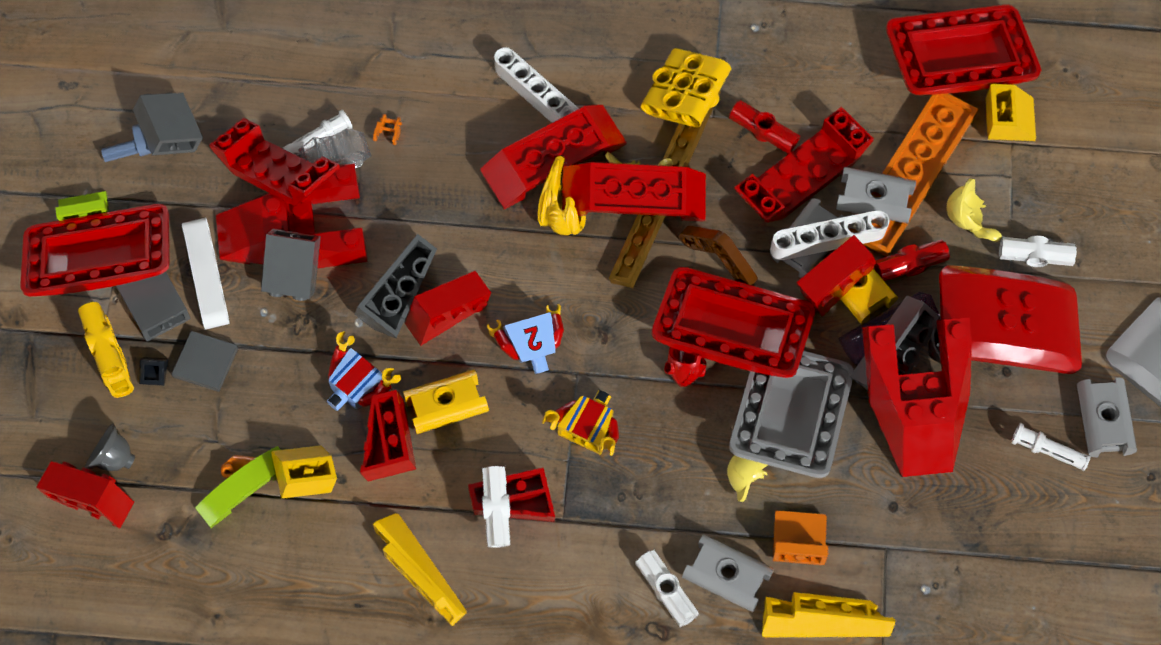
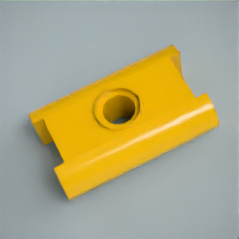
(868, 297)
(458, 388)

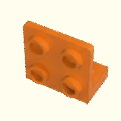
(800, 538)

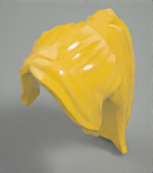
(550, 205)

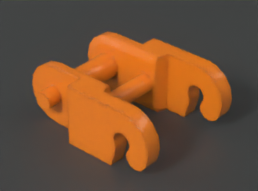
(380, 127)

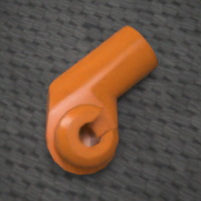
(234, 464)

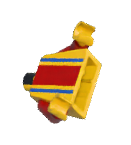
(586, 423)

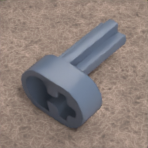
(128, 148)

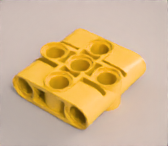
(686, 87)
(105, 349)

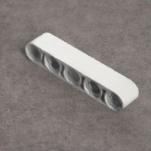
(532, 81)
(820, 242)
(205, 273)

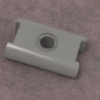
(893, 193)
(811, 214)
(1105, 434)
(713, 559)

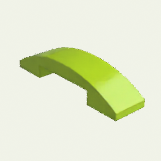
(237, 488)

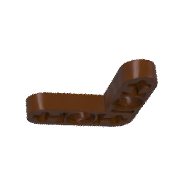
(721, 244)

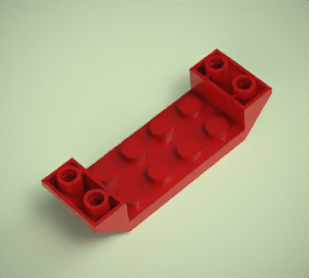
(530, 159)
(269, 166)
(806, 168)
(635, 190)

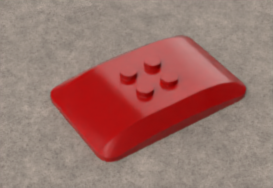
(963, 50)
(95, 251)
(1014, 317)
(733, 323)

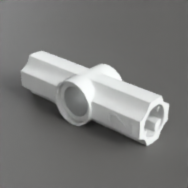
(1037, 251)
(496, 506)
(675, 601)

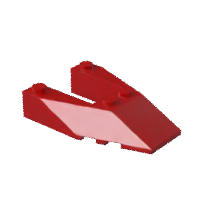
(245, 226)
(925, 410)

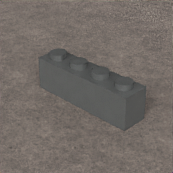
(392, 296)
(912, 330)

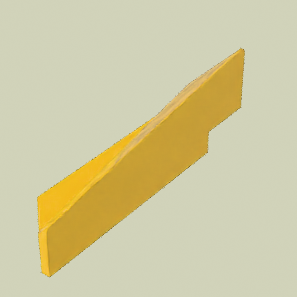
(415, 565)
(823, 617)

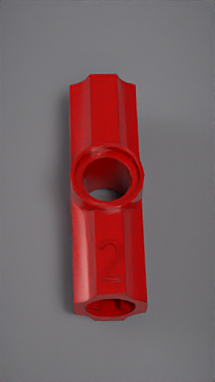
(752, 120)
(912, 260)

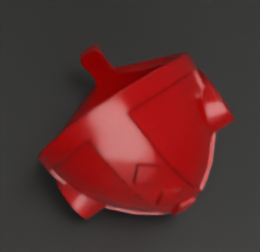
(684, 367)

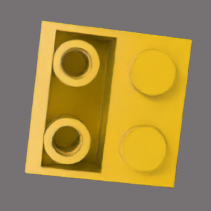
(1010, 113)
(304, 471)

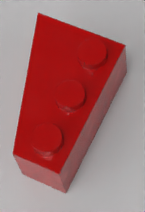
(836, 275)
(446, 306)
(388, 438)
(85, 491)
(527, 496)

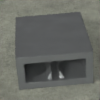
(167, 123)
(290, 264)
(154, 305)

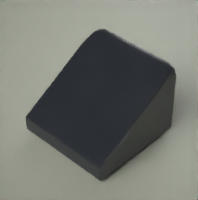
(153, 371)

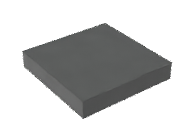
(205, 361)

